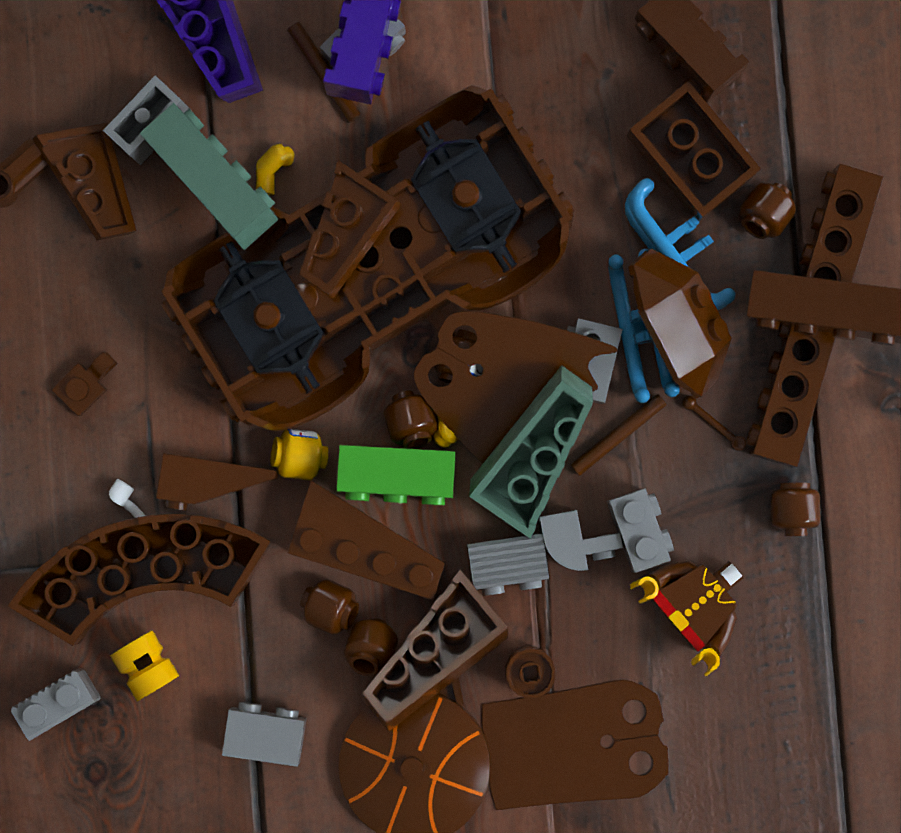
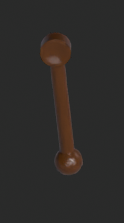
(737, 442)

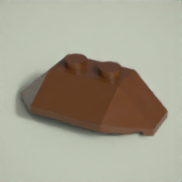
(680, 320)

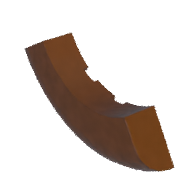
(134, 560)

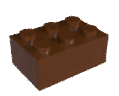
(693, 151)

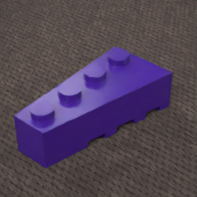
(217, 44)
(360, 48)

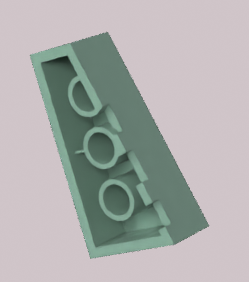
(209, 176)
(532, 454)

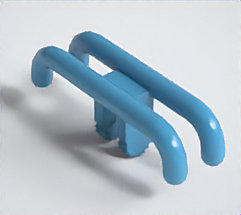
(655, 238)
(635, 333)

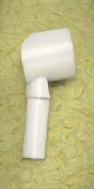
(120, 493)

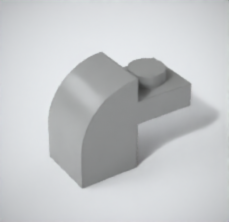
(565, 542)

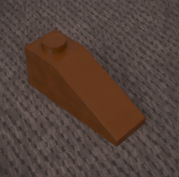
(201, 480)

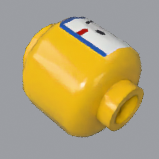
(298, 454)

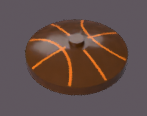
(419, 774)

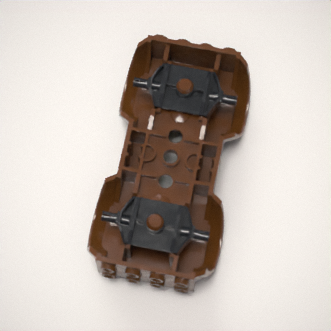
(480, 236)

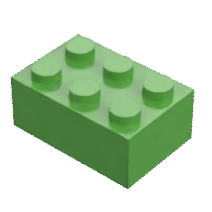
(395, 474)

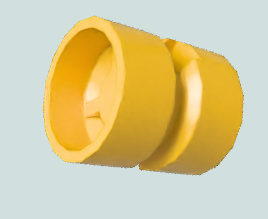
(151, 677)

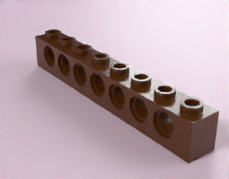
(862, 191)

